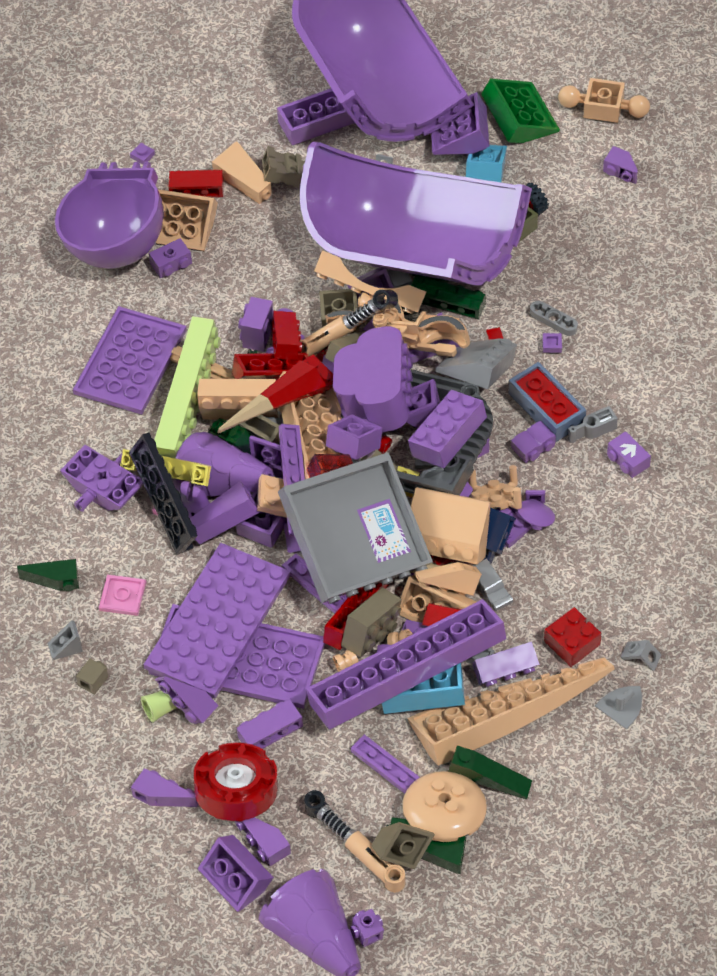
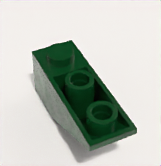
(234, 436)

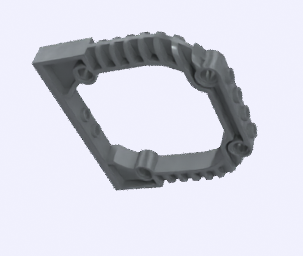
(460, 468)

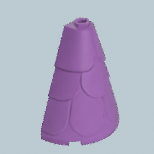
(226, 461)
(313, 921)

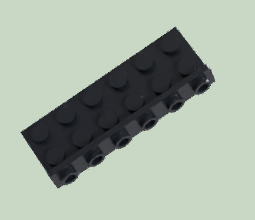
(163, 494)

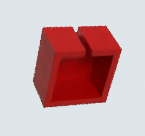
(572, 637)

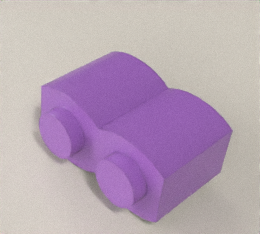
(533, 442)

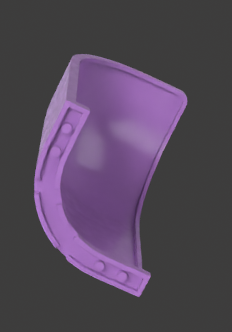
(381, 66)
(410, 216)

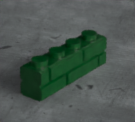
(451, 297)

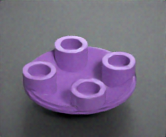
(536, 514)

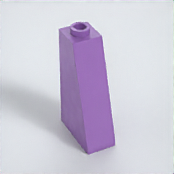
(224, 512)

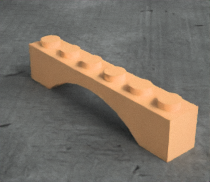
(332, 266)

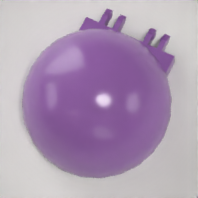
(111, 215)

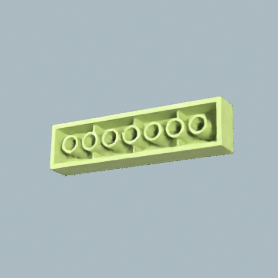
(182, 401)

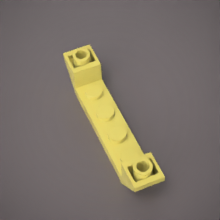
(179, 469)

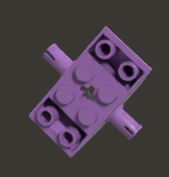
(100, 480)

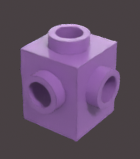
(367, 927)

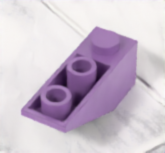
(192, 700)
(159, 791)
(267, 839)

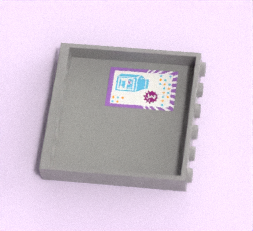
(355, 528)

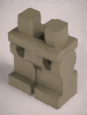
(282, 167)

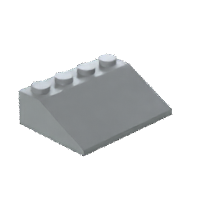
(480, 362)

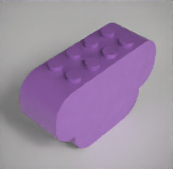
(375, 378)

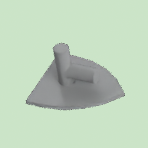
(622, 705)

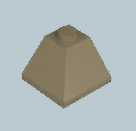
(402, 844)

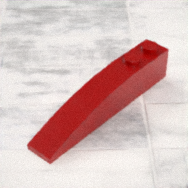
(336, 625)

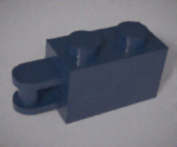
(498, 532)

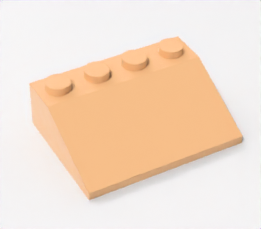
(187, 218)
(228, 396)
(452, 524)

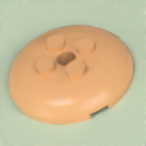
(460, 815)

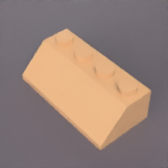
(417, 597)

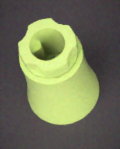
(157, 705)

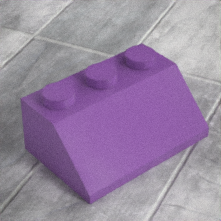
(235, 872)

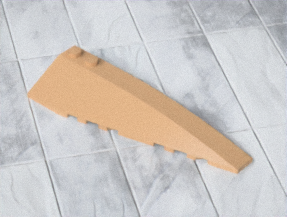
(313, 417)
(502, 711)

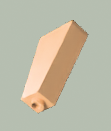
(242, 173)

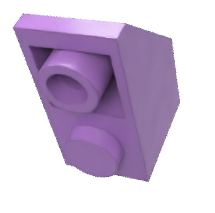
(620, 164)

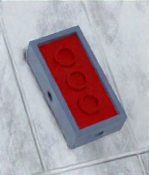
(546, 400)

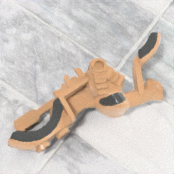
(417, 334)

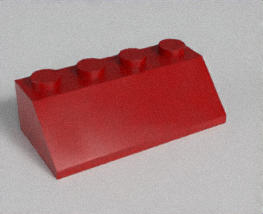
(262, 365)

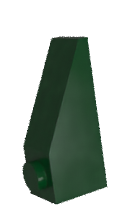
(56, 574)

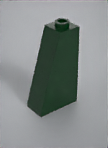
(443, 854)

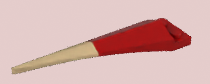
(299, 382)

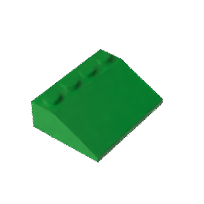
(518, 110)

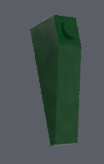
(489, 773)

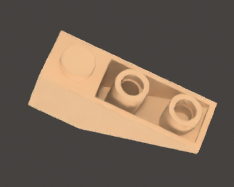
(454, 576)

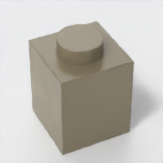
(92, 676)

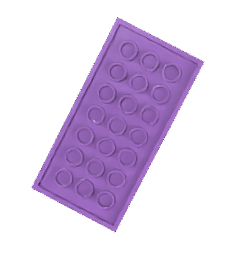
(217, 619)
(274, 664)

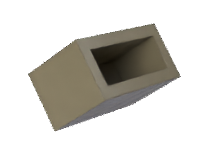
(263, 428)

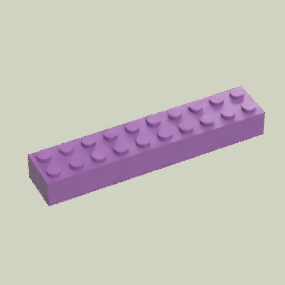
(406, 664)

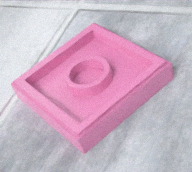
(122, 595)

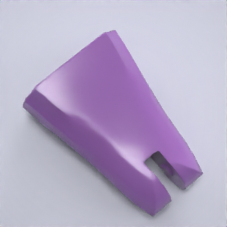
(193, 497)

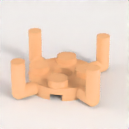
(498, 493)

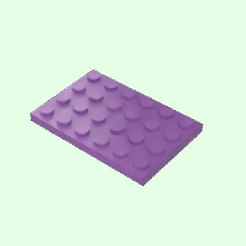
(129, 360)

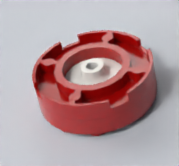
(235, 782)

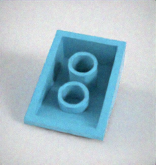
(487, 163)

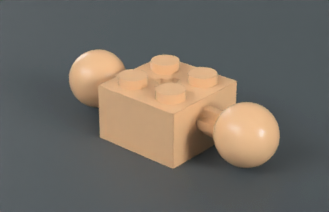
(604, 100)

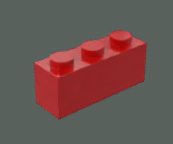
(197, 182)
(286, 335)

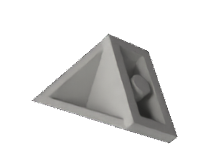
(65, 642)

